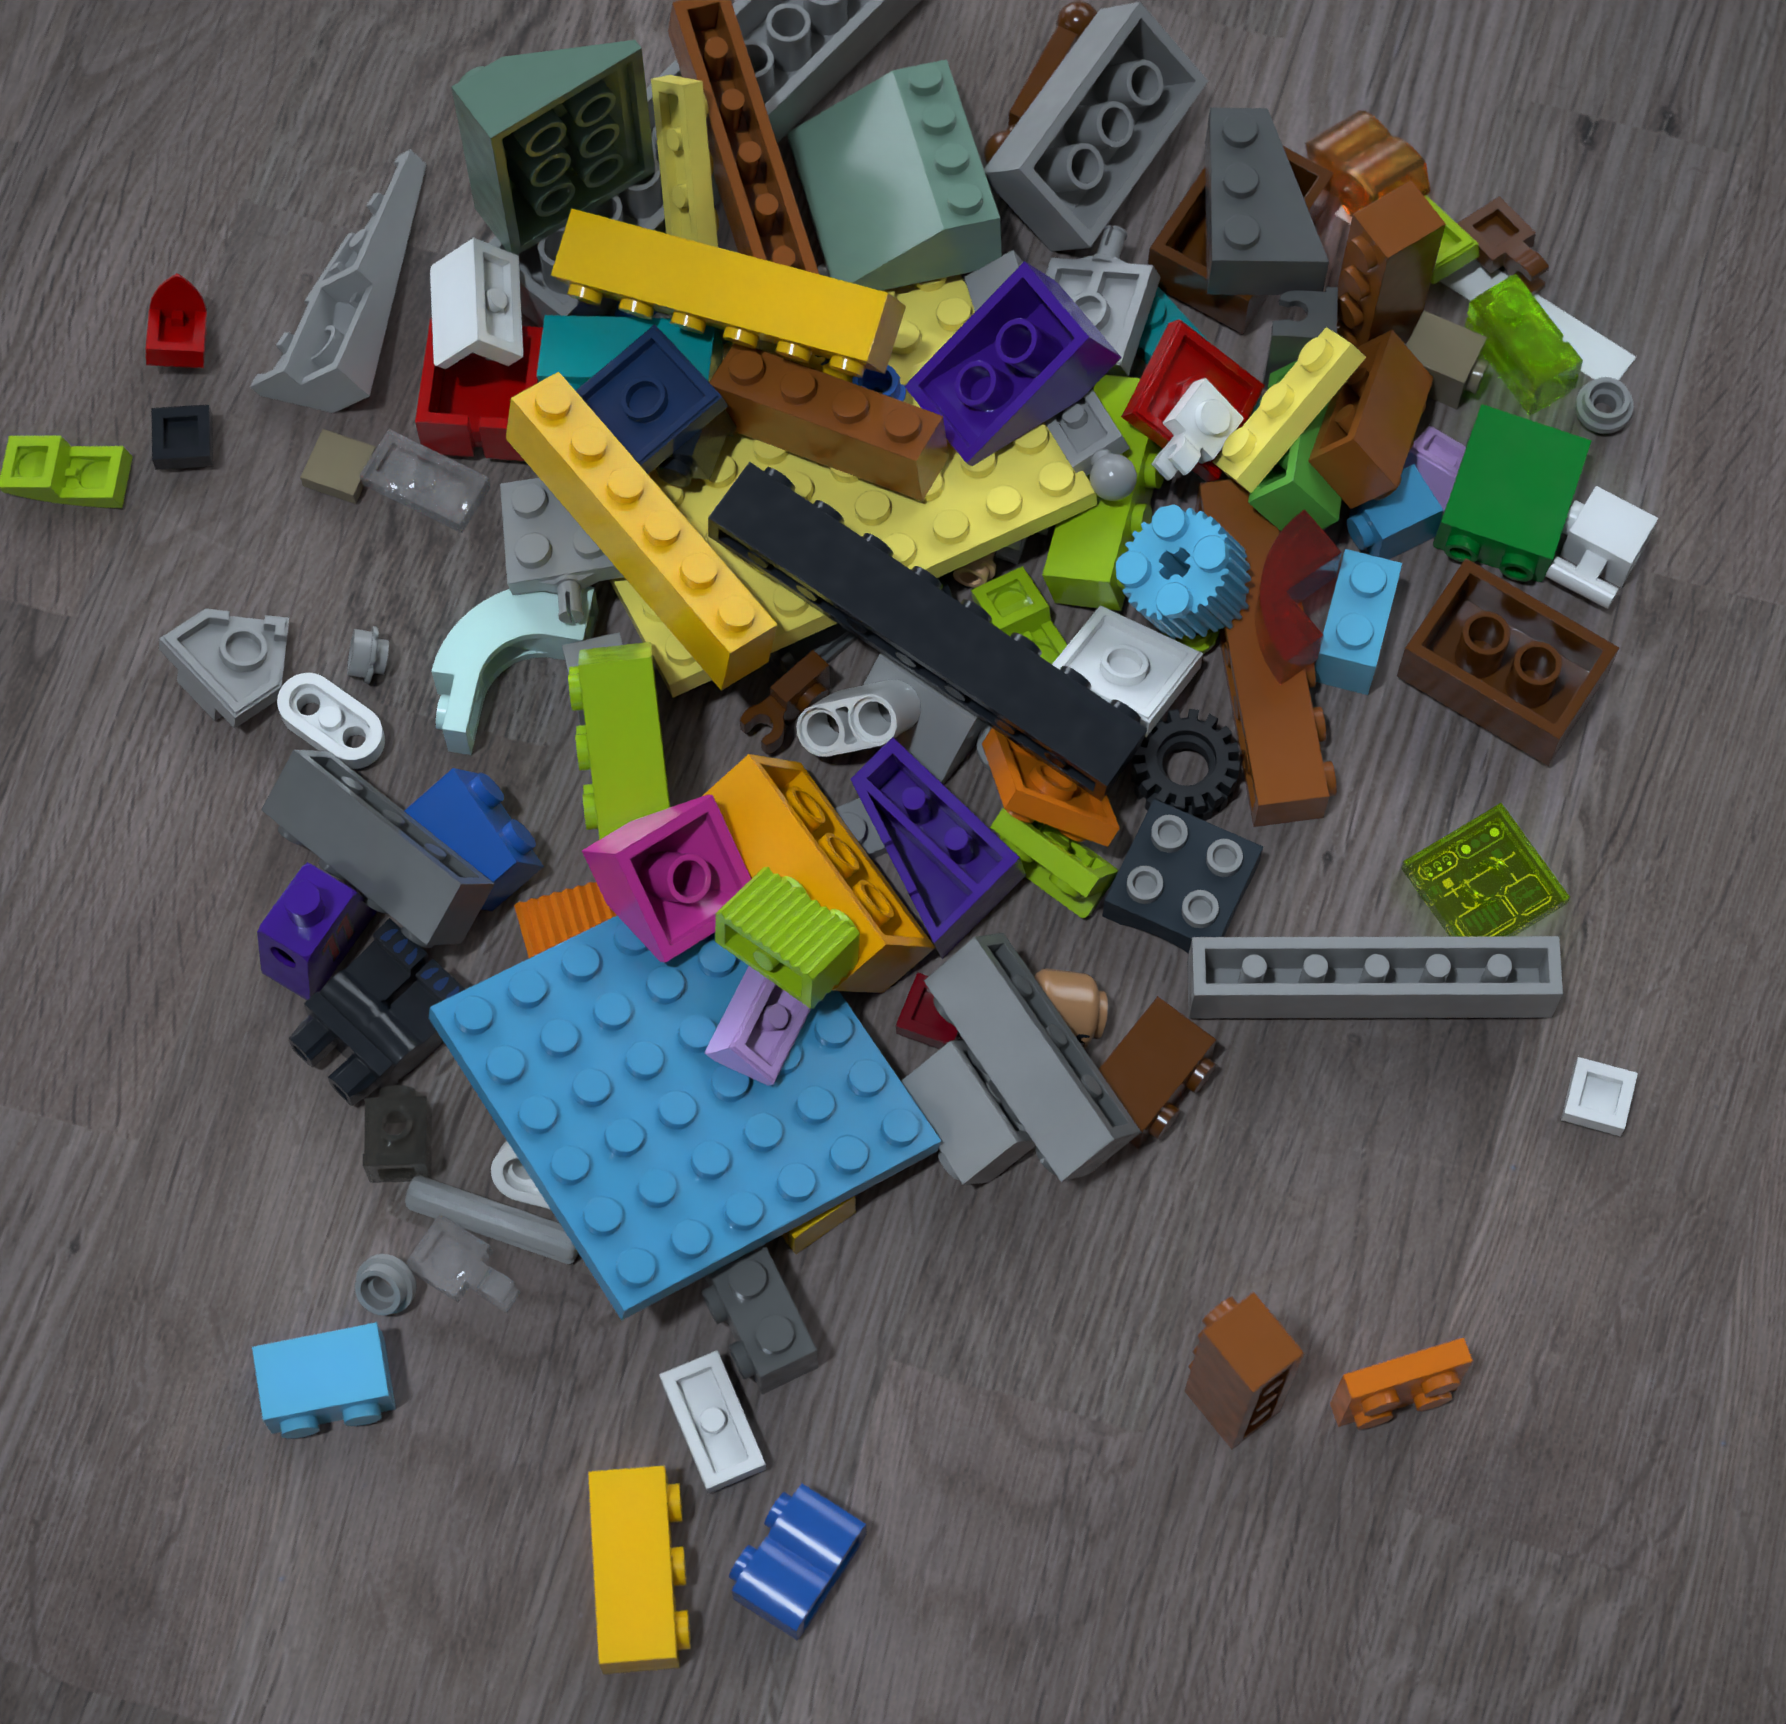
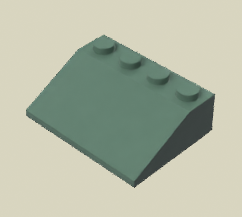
(553, 136)
(897, 182)

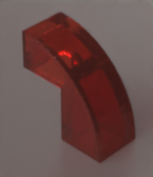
(1294, 569)

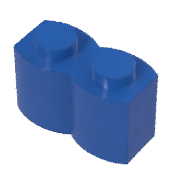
(797, 1560)

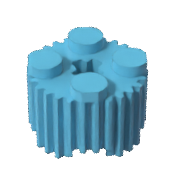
(1185, 573)

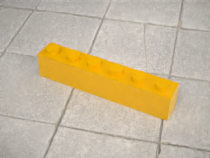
(728, 292)
(640, 531)

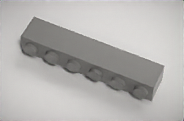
(1374, 977)

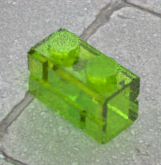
(1524, 344)

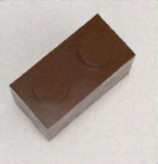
(1157, 1065)

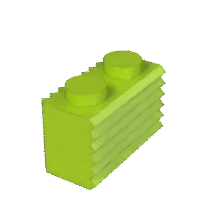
(788, 936)

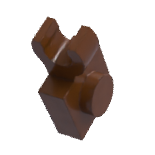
(1506, 242)
(788, 698)

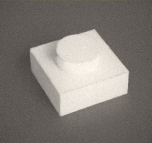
(1599, 1096)

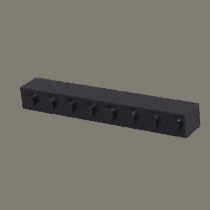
(926, 629)

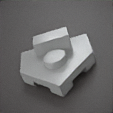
(229, 662)

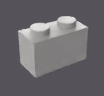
(966, 1115)

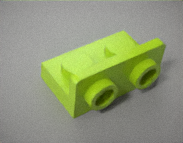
(1057, 863)

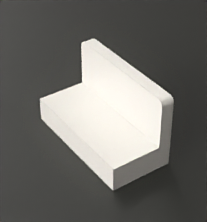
(476, 305)

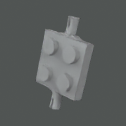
(1110, 294)
(549, 547)

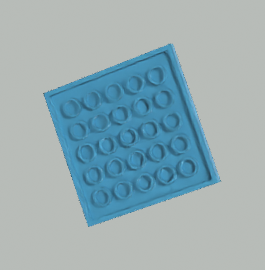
(648, 1141)

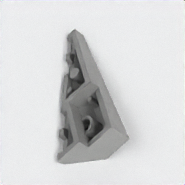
(347, 312)

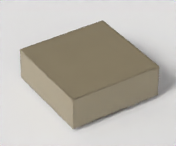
(337, 466)

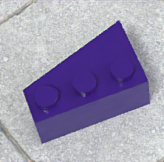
(938, 846)

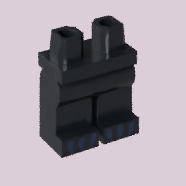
(376, 1015)

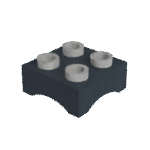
(1181, 877)

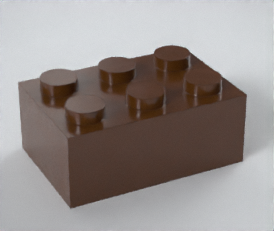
(1181, 246)
(1507, 661)

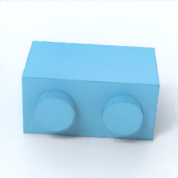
(1357, 621)
(324, 1380)

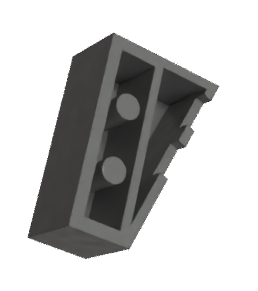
(1255, 212)

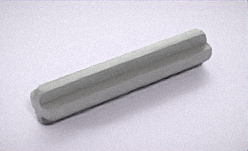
(490, 1219)

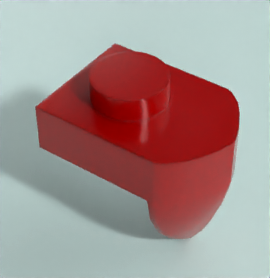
(176, 325)

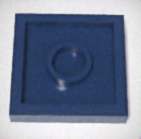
(652, 398)

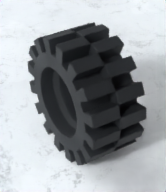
(1195, 735)

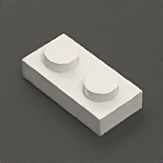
(712, 1422)

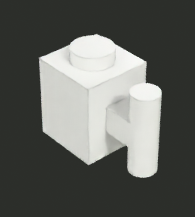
(1604, 542)

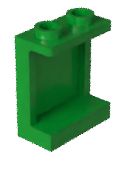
(1511, 494)

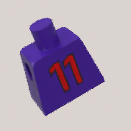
(315, 926)

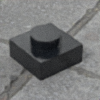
(182, 437)

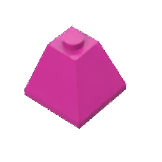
(669, 874)

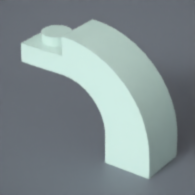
(491, 640)

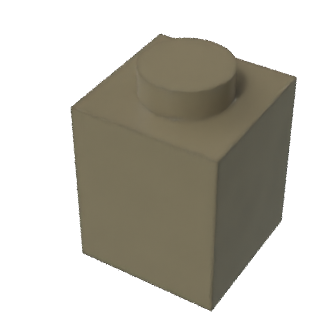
(1450, 356)

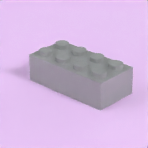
(1095, 127)

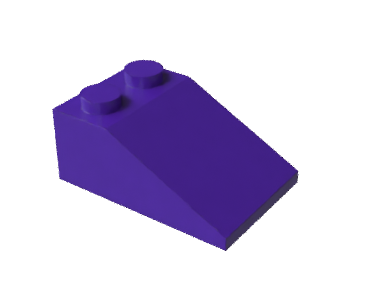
(1012, 365)

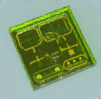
(1485, 878)

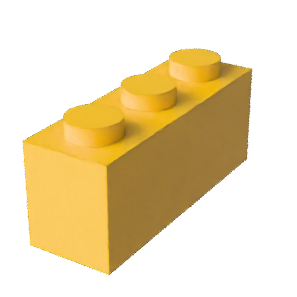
(637, 1569)

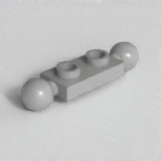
(1094, 445)

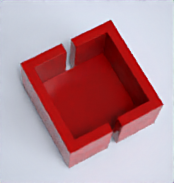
(472, 399)

